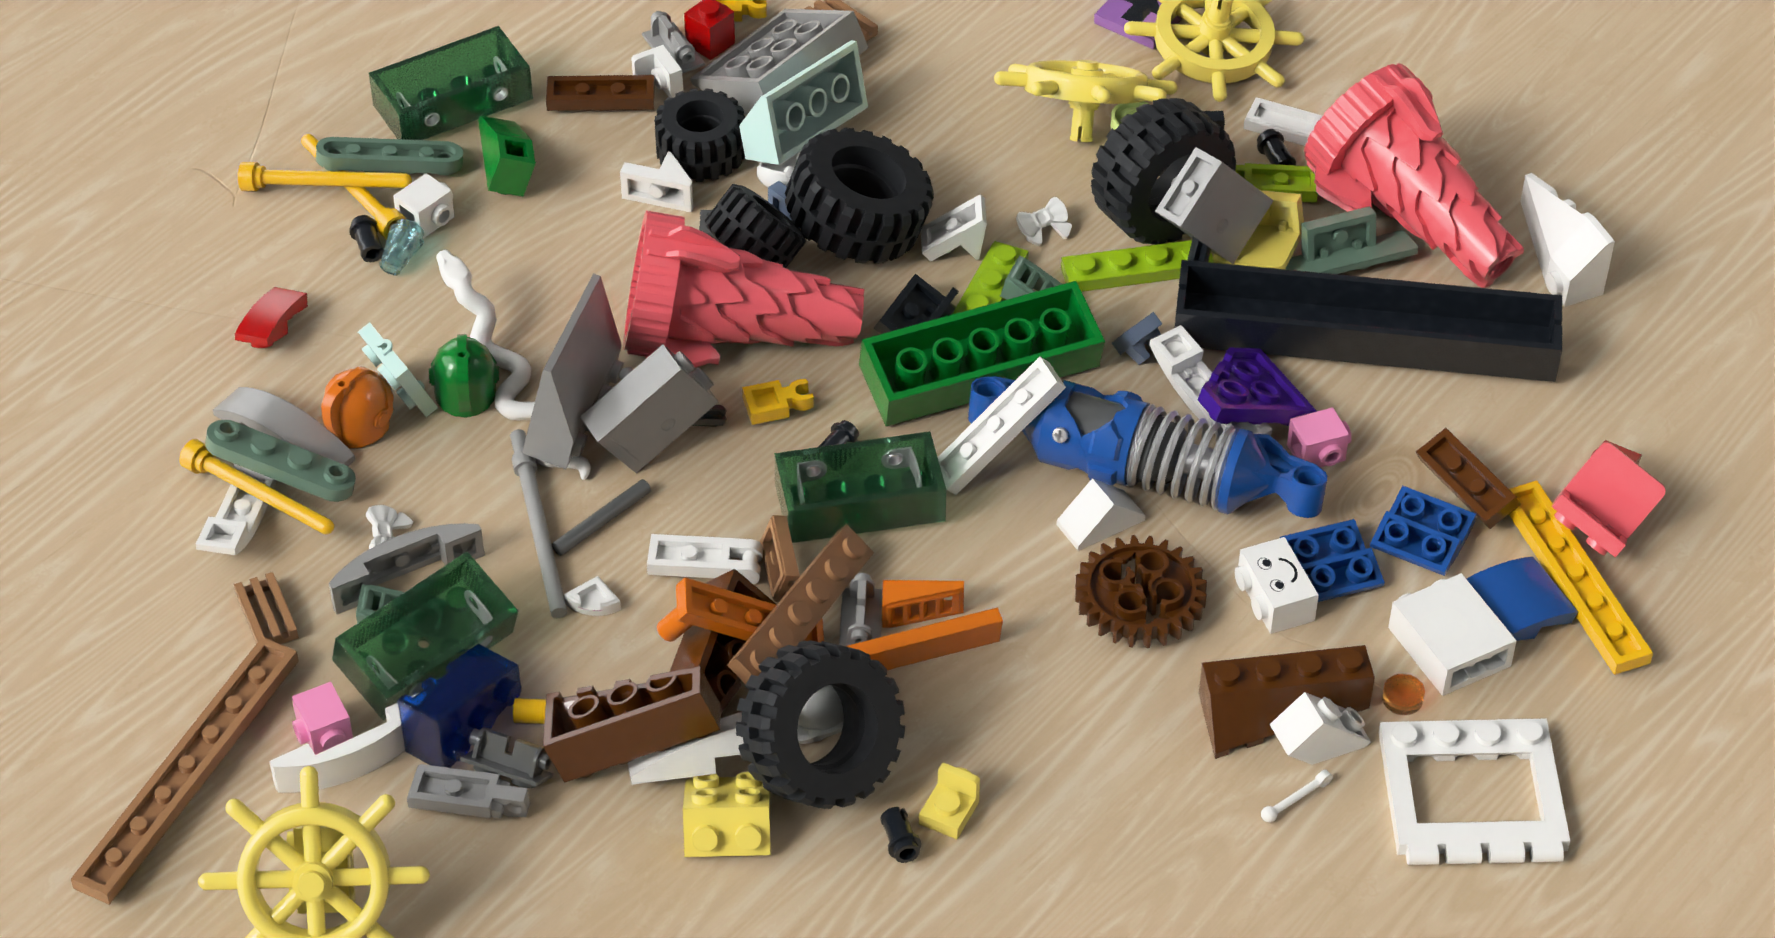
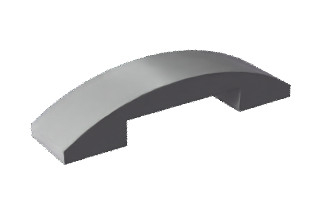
(283, 421)
(402, 556)

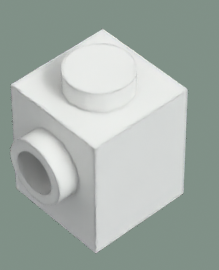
(426, 203)

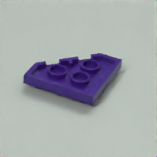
(1251, 391)

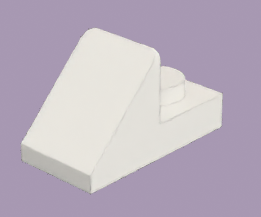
(660, 187)
(957, 227)

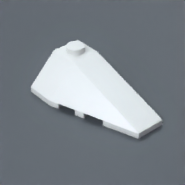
(1569, 245)

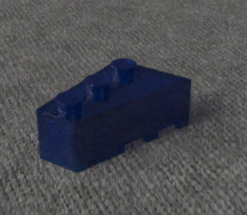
(469, 697)

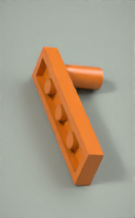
(718, 611)
(934, 639)

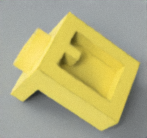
(951, 801)

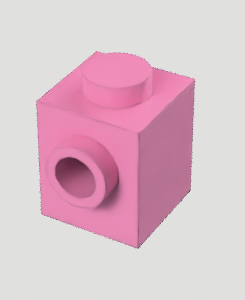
(1319, 437)
(321, 718)

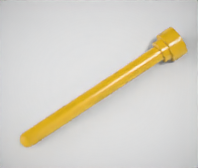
(253, 176)
(384, 216)
(199, 460)

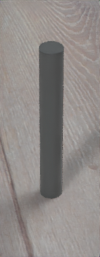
(601, 517)

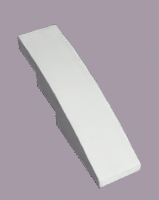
(690, 757)

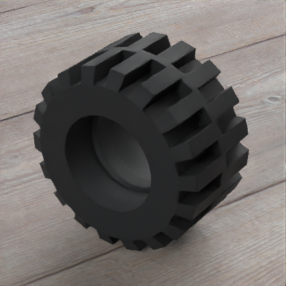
(701, 133)
(754, 225)

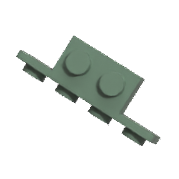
(1348, 244)

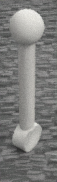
(1270, 813)

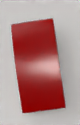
(269, 315)

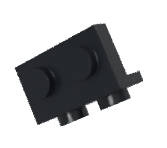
(916, 305)

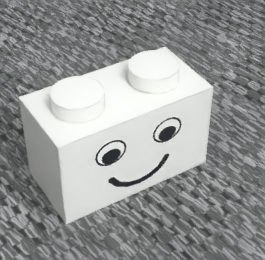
(1276, 585)

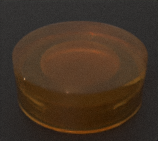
(1403, 694)

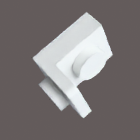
(663, 67)

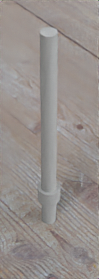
(525, 468)

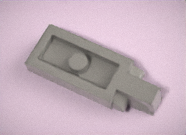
(466, 793)

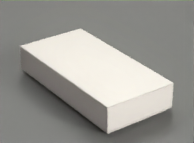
(1290, 121)

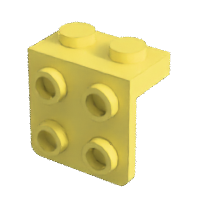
(1275, 235)
(726, 816)

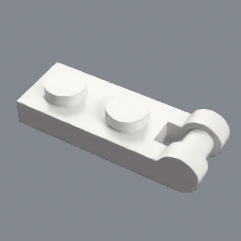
(703, 556)

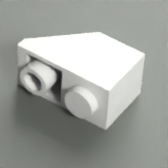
(1319, 729)

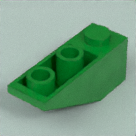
(506, 156)

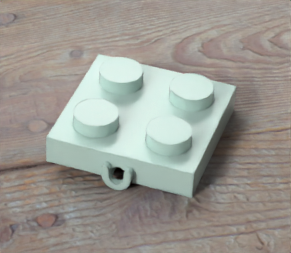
(395, 371)

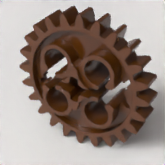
(1120, 603)

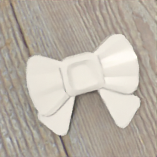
(1053, 214)
(384, 521)

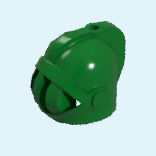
(464, 377)

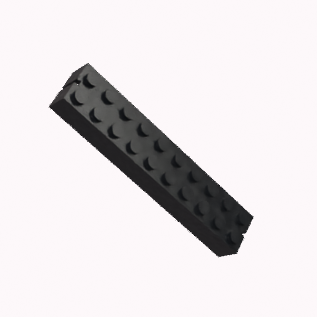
(1371, 320)

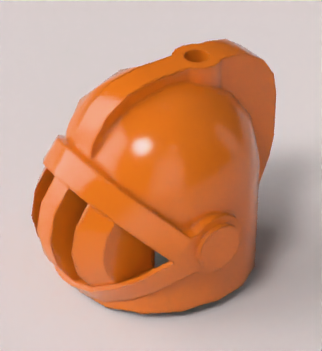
(357, 406)

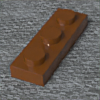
(600, 92)
(1468, 478)

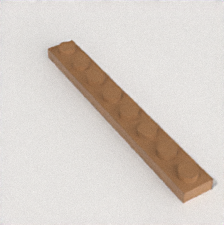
(184, 771)

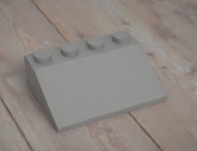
(778, 52)
(575, 379)

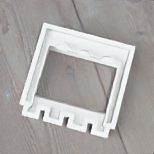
(1468, 840)

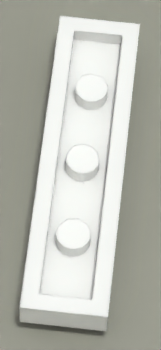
(999, 424)

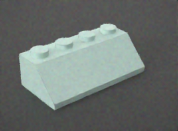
(805, 106)

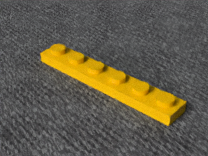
(1579, 581)

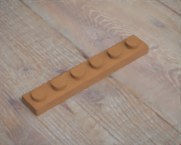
(804, 602)

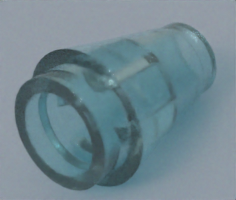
(401, 245)

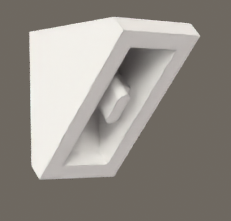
(1098, 514)

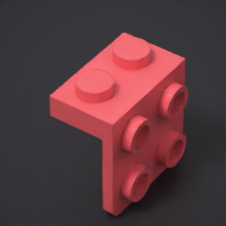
(1608, 499)

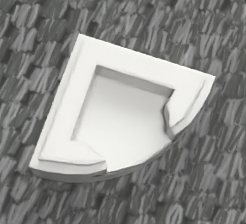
(593, 599)

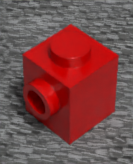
(710, 28)

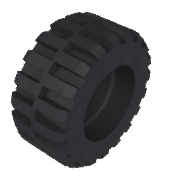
(1136, 155)
(859, 195)
(867, 735)

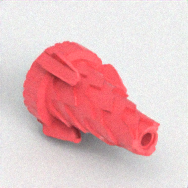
(1389, 150)
(702, 293)

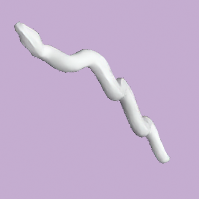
(459, 278)

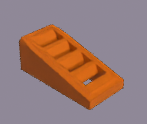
(919, 601)

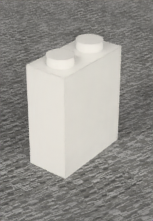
(1451, 634)

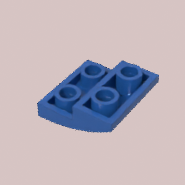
(1423, 530)
(1336, 560)
(1523, 597)

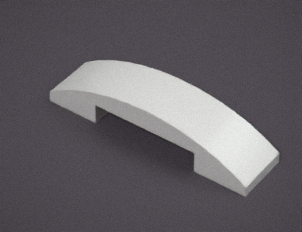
(1183, 366)
(236, 519)
(344, 761)

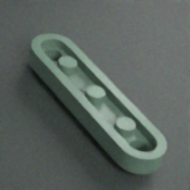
(389, 155)
(280, 460)

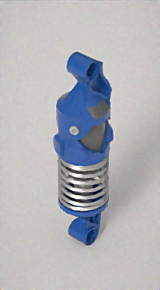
(1135, 442)

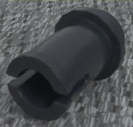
(1272, 145)
(365, 233)
(841, 433)
(903, 843)

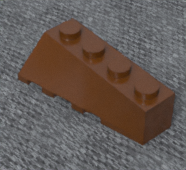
(715, 650)
(1250, 693)
(628, 721)

